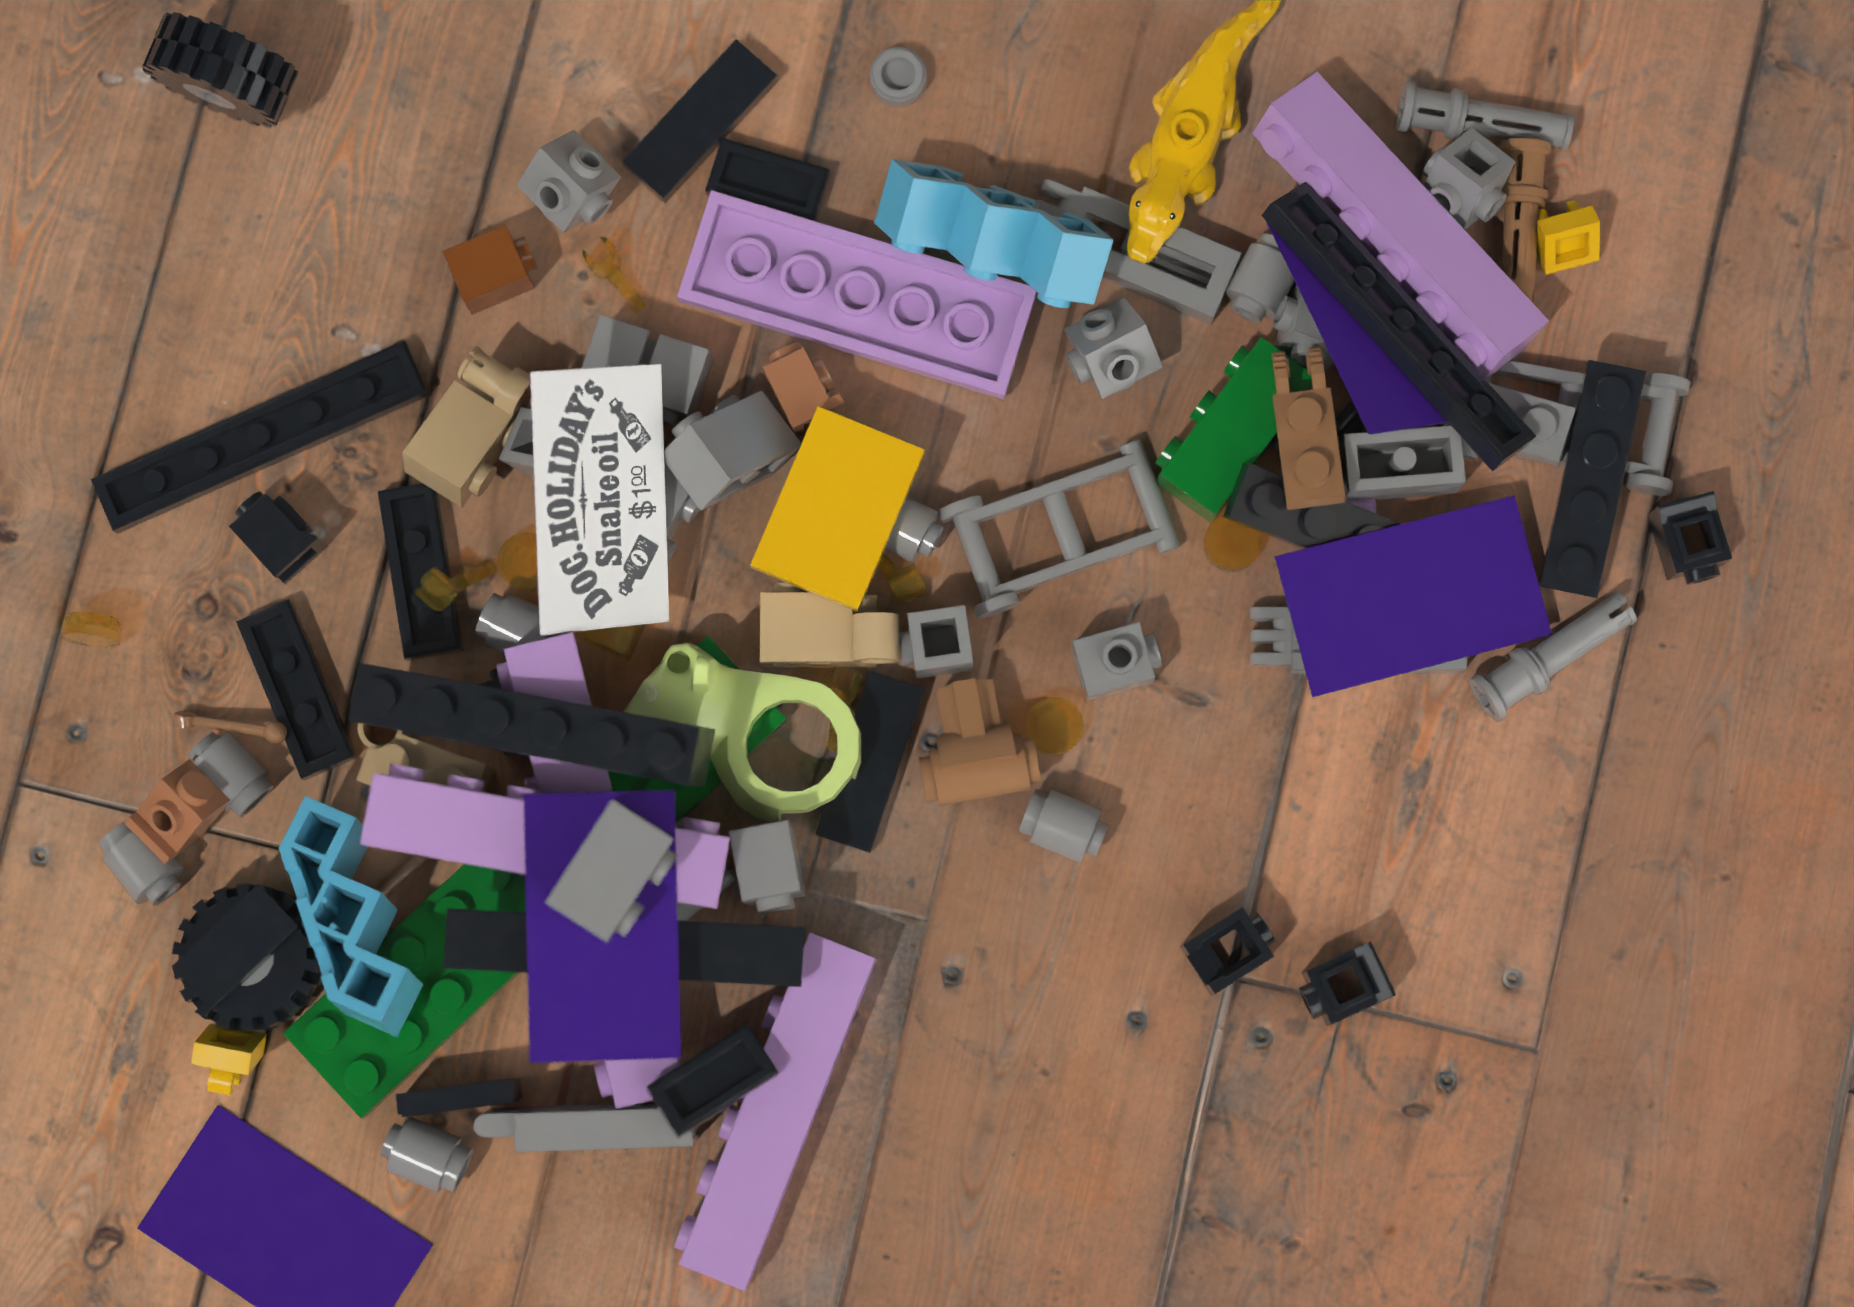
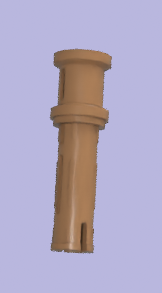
(1522, 207)

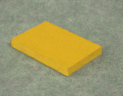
(837, 508)

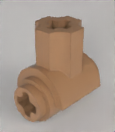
(976, 753)

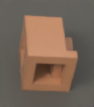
(801, 386)
(177, 811)

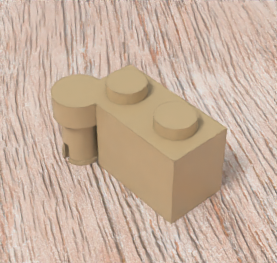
(468, 428)

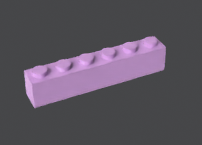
(1400, 224)
(488, 829)
(776, 1118)

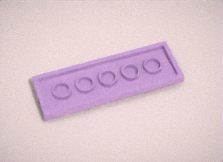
(856, 295)

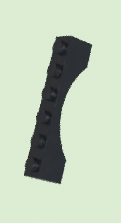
(532, 725)

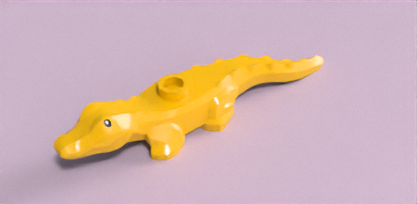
(1195, 115)

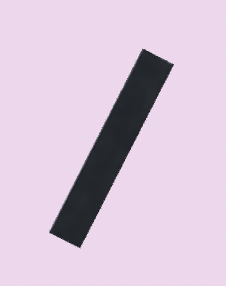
(1398, 326)
(260, 437)
(705, 949)

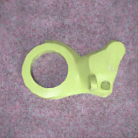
(704, 693)

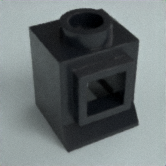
(1666, 526)
(276, 535)
(1252, 933)
(1370, 973)

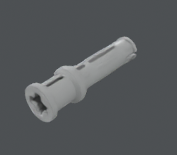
(1455, 106)
(1530, 670)

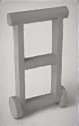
(1657, 388)
(1003, 597)

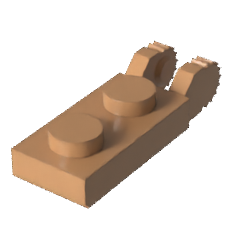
(1307, 436)

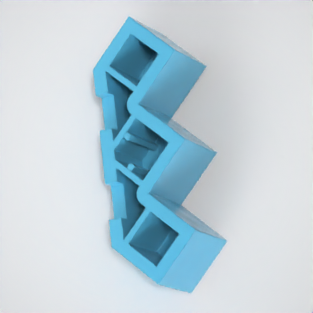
(993, 232)
(345, 918)

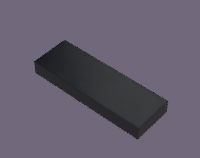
(700, 120)
(414, 547)
(296, 689)
(885, 724)

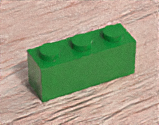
(1228, 431)

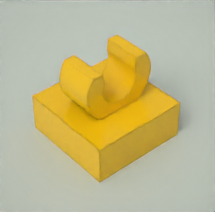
(1568, 238)
(228, 1055)

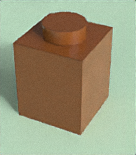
(491, 268)

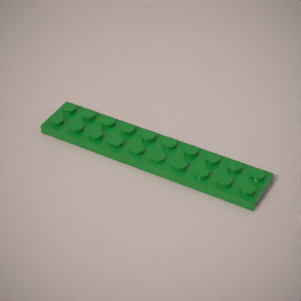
(371, 1064)

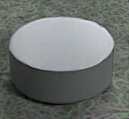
(898, 76)

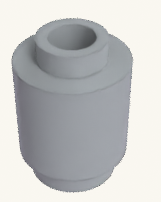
(1260, 281)
(915, 531)
(509, 622)
(232, 771)
(1063, 825)
(138, 867)
(426, 1155)

